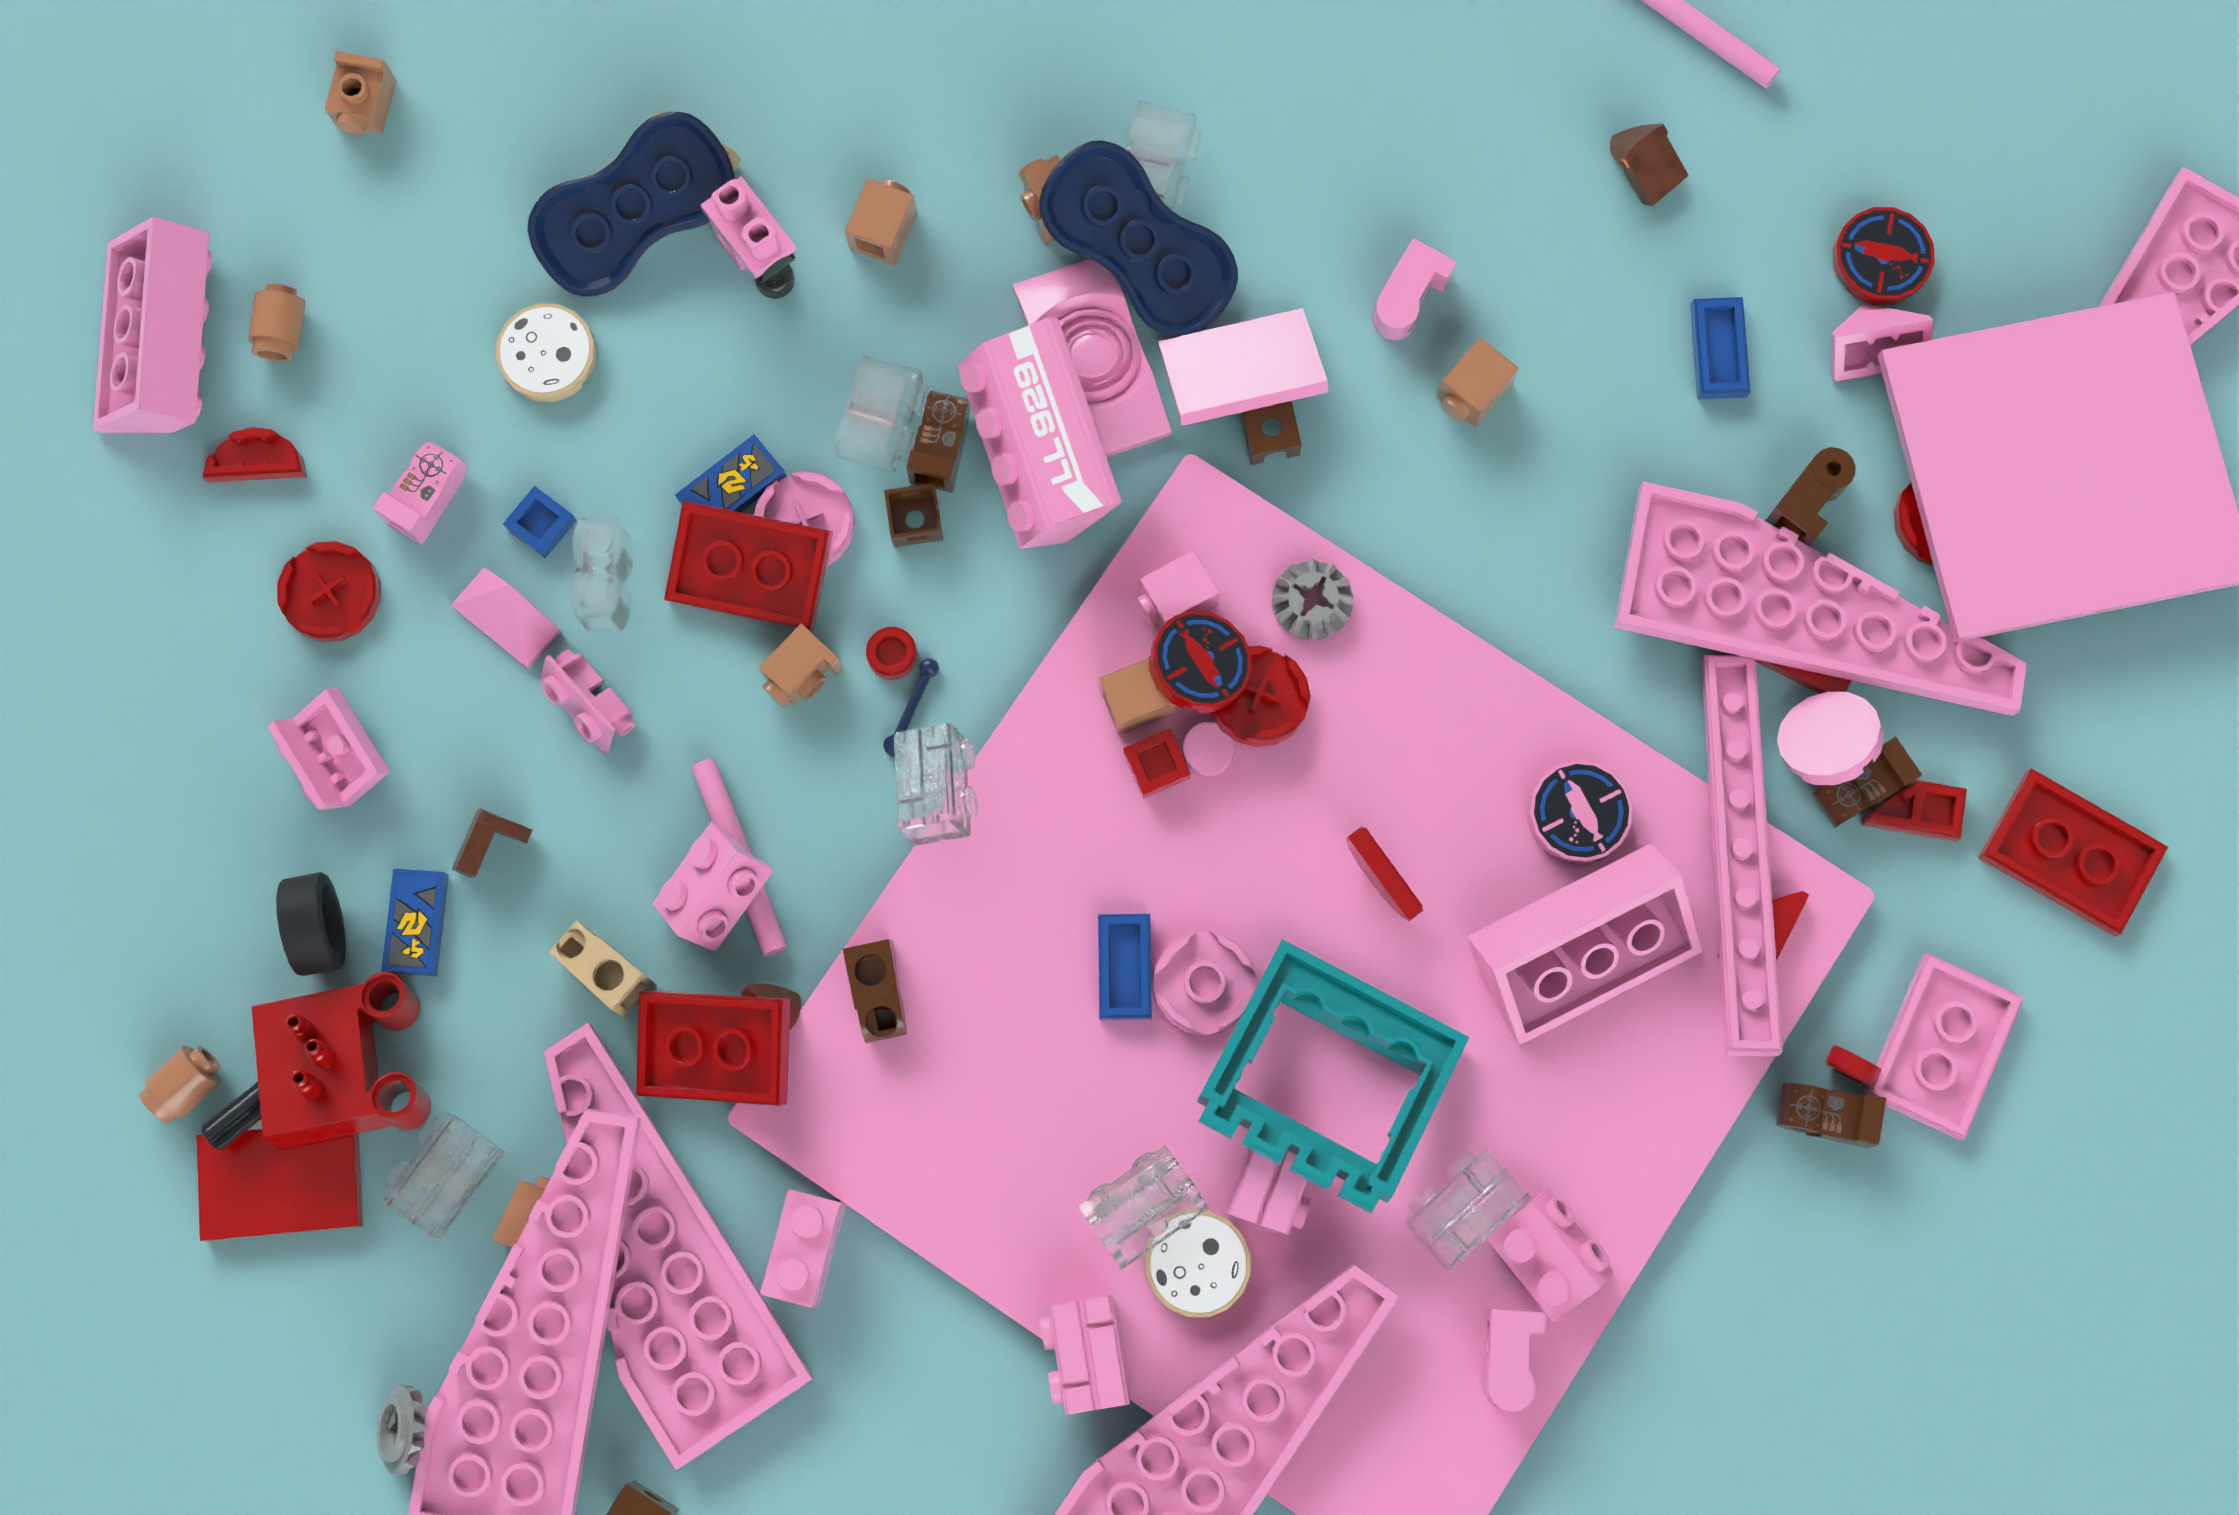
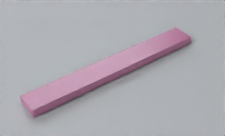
(1741, 857)

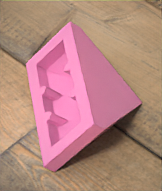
(1870, 331)
(506, 617)

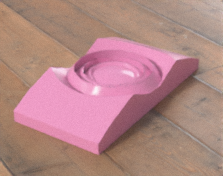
(1103, 350)

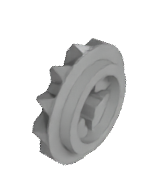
(1320, 621)
(401, 1429)

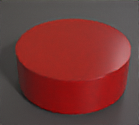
(891, 653)
(1852, 1066)

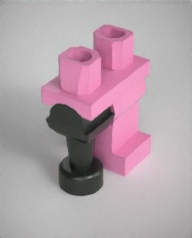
(752, 237)

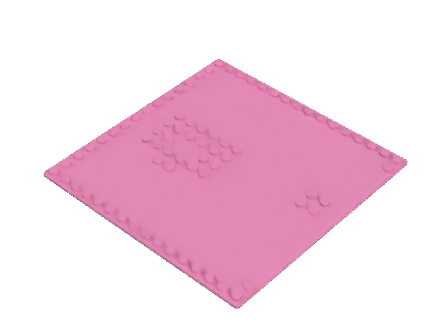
(1022, 1101)

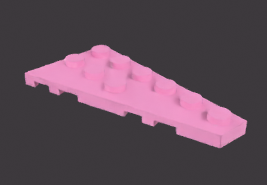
(2187, 251)

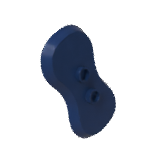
(1109, 212)
(601, 224)

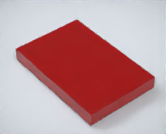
(748, 565)
(2073, 852)
(713, 1047)
(273, 1191)

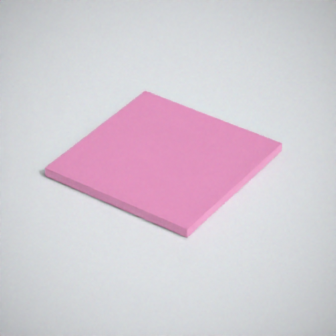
(2064, 466)

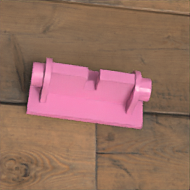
(569, 683)

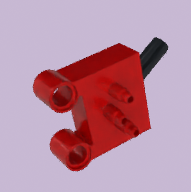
(323, 1070)

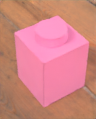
(1176, 589)

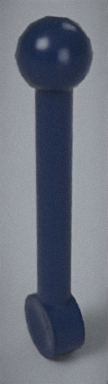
(928, 669)

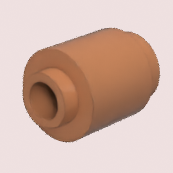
(276, 322)
(181, 1083)

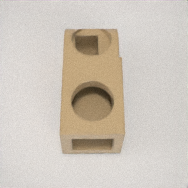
(601, 968)

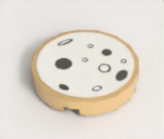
(546, 352)
(1200, 1267)

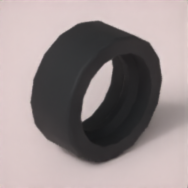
(311, 924)

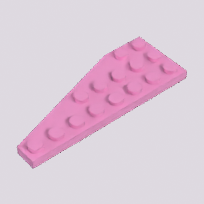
(1739, 586)
(683, 1310)
(523, 1386)
(1243, 1421)

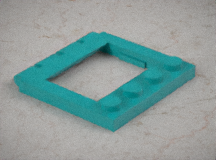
(1361, 1015)

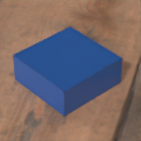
(539, 522)

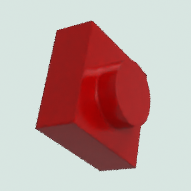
(1156, 763)

